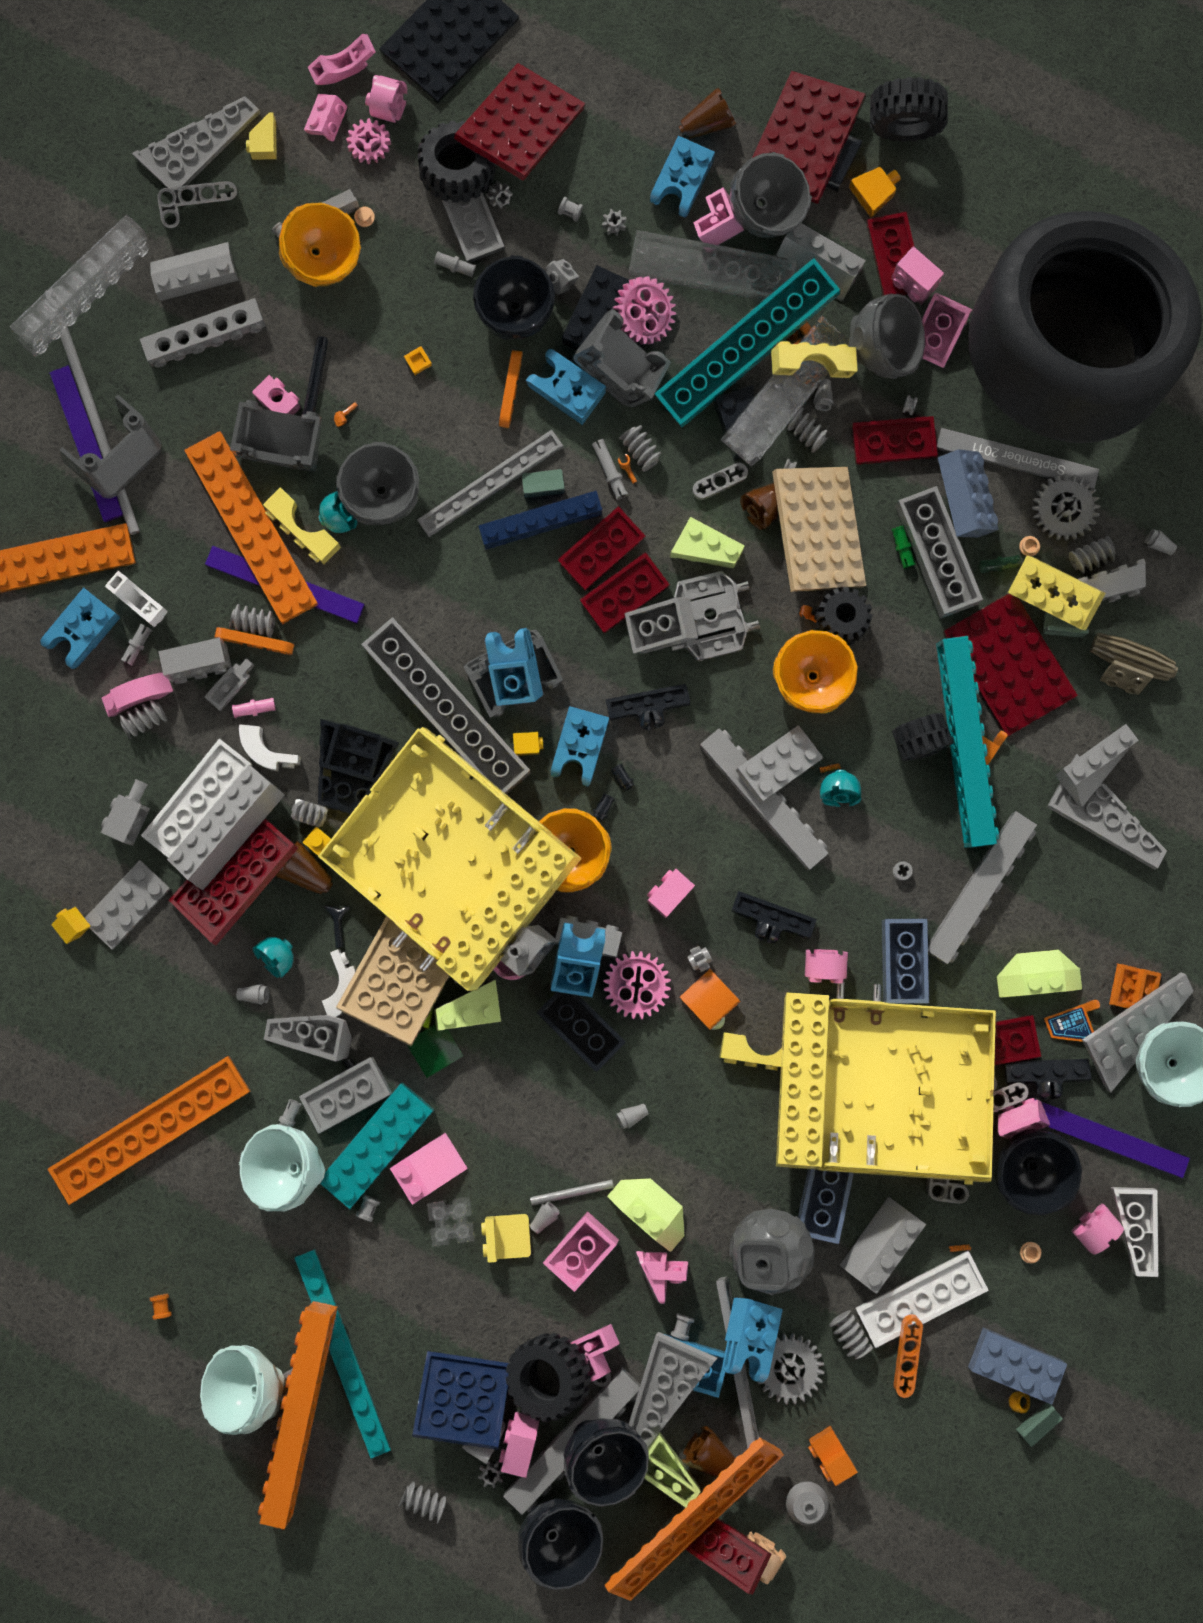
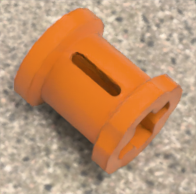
(160, 1306)

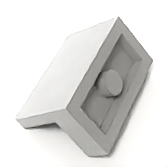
(344, 201)

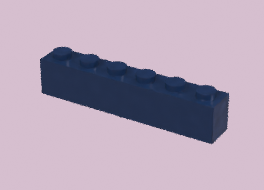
(540, 520)

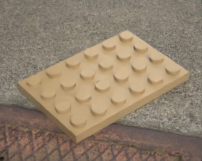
(819, 528)
(391, 988)

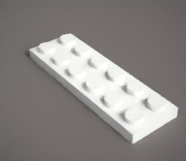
(195, 797)
(922, 1296)

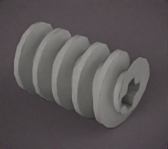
(807, 430)
(640, 447)
(1092, 554)
(252, 621)
(142, 718)
(850, 1334)
(423, 1501)

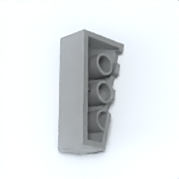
(1118, 582)
(1089, 770)

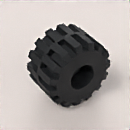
(847, 606)
(922, 737)

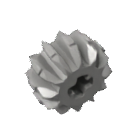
(309, 813)

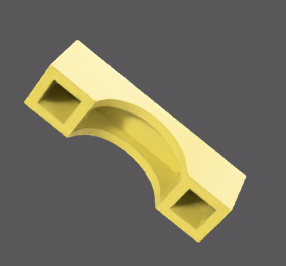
(838, 360)
(320, 543)
(735, 1048)

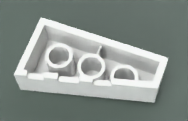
(1139, 1217)

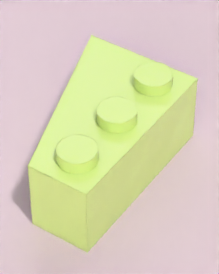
(706, 545)
(471, 1009)
(669, 1472)

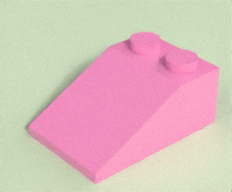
(942, 327)
(1028, 1116)
(428, 1168)
(581, 1251)

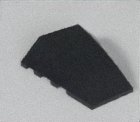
(350, 763)

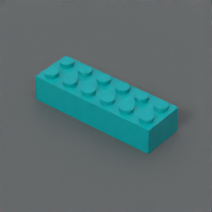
(376, 1145)

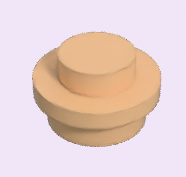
(364, 217)
(1029, 546)
(1030, 1252)

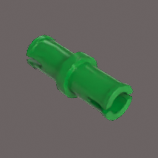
(903, 547)

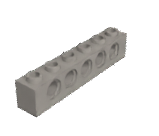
(192, 329)

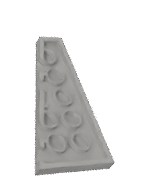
(190, 149)
(1109, 820)
(1118, 1041)
(666, 1383)

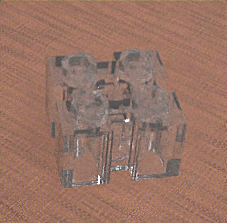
(443, 1231)

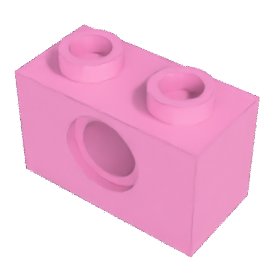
(269, 389)

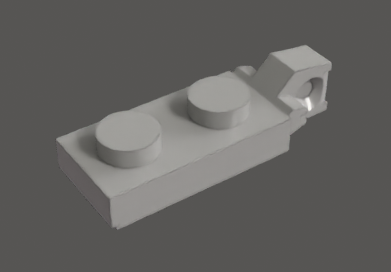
(229, 684)

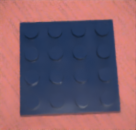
(461, 1400)

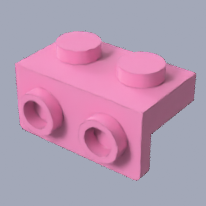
(326, 116)

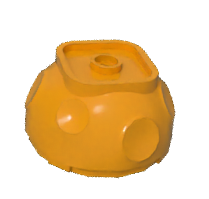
(320, 229)
(824, 656)
(590, 841)

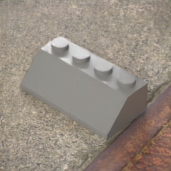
(839, 263)
(193, 271)
(882, 1245)

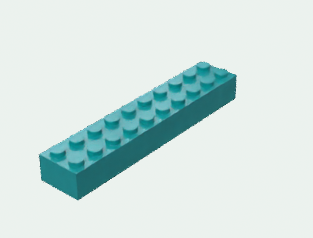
(748, 342)
(967, 749)

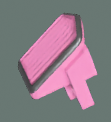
(659, 1270)

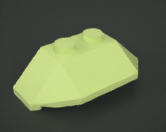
(1038, 974)
(651, 1210)

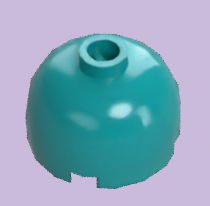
(334, 514)
(840, 787)
(275, 955)

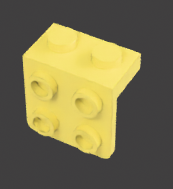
(506, 1237)

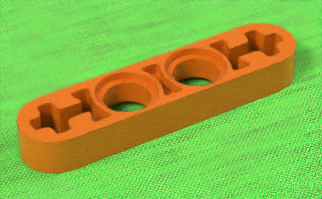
(510, 389)
(254, 640)
(911, 1356)

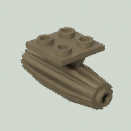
(1131, 663)

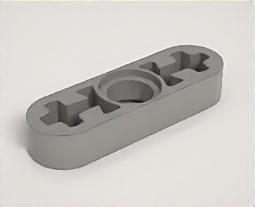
(736, 480)

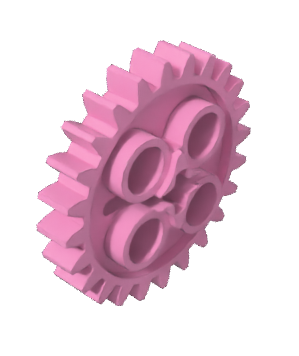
(653, 295)
(618, 982)

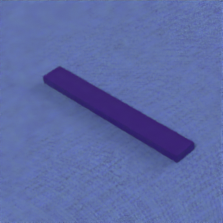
(82, 432)
(327, 600)
(1116, 1141)

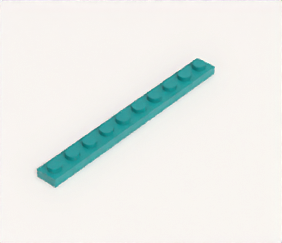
(345, 1358)

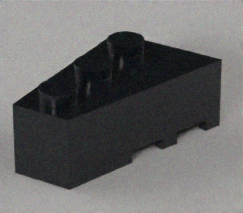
(731, 406)

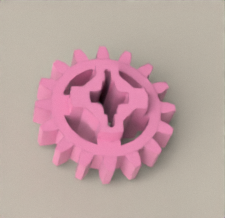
(360, 137)

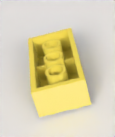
(1068, 587)

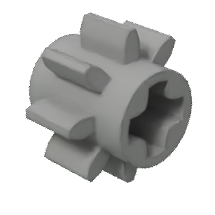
(499, 194)
(610, 226)
(699, 958)
(487, 1478)

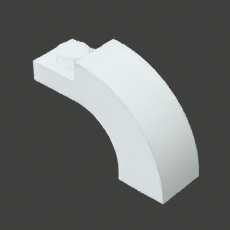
(136, 599)
(254, 746)
(345, 976)

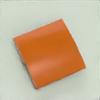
(1132, 985)
(710, 999)

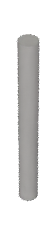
(572, 1192)

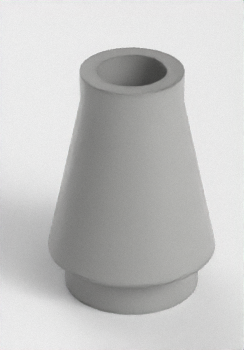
(823, 398)
(1159, 541)
(255, 994)
(630, 1116)
(546, 1215)

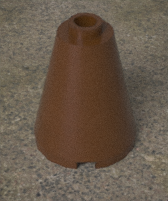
(707, 117)
(761, 505)
(305, 871)
(707, 1453)

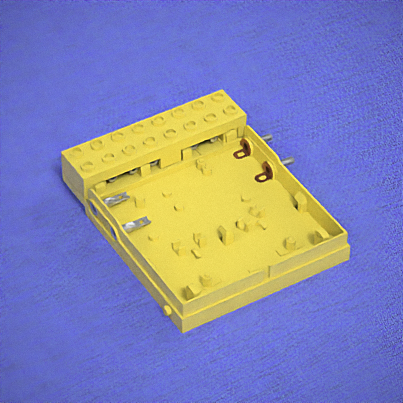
(470, 879)
(856, 1082)

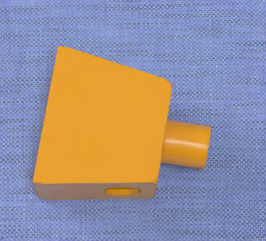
(874, 189)

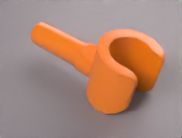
(339, 416)
(626, 466)
(806, 612)

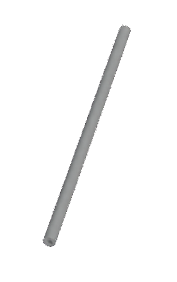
(96, 423)

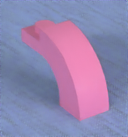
(344, 64)
(136, 692)

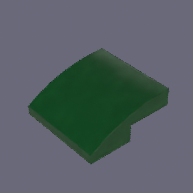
(434, 1050)

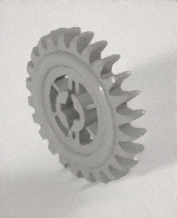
(1080, 493)
(801, 1385)

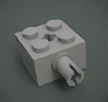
(126, 815)
(528, 950)

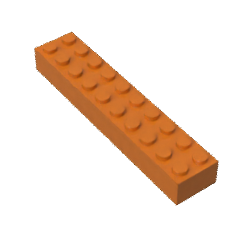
(298, 1414)

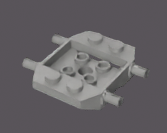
(727, 615)

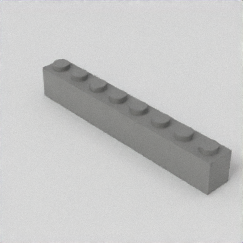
(773, 810)
(980, 888)
(550, 1462)

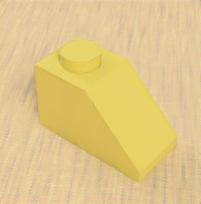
(263, 139)

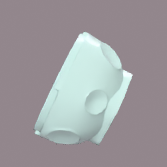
(1184, 1081)
(270, 1168)
(240, 1390)

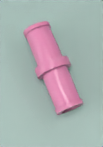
(253, 707)

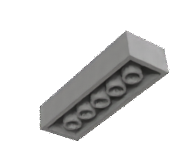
(938, 552)
(225, 827)

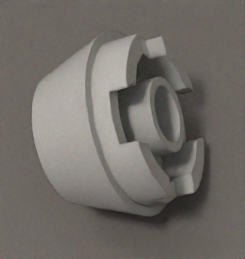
(807, 1503)

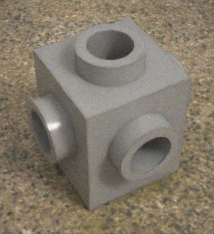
(561, 275)

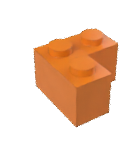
(836, 1462)

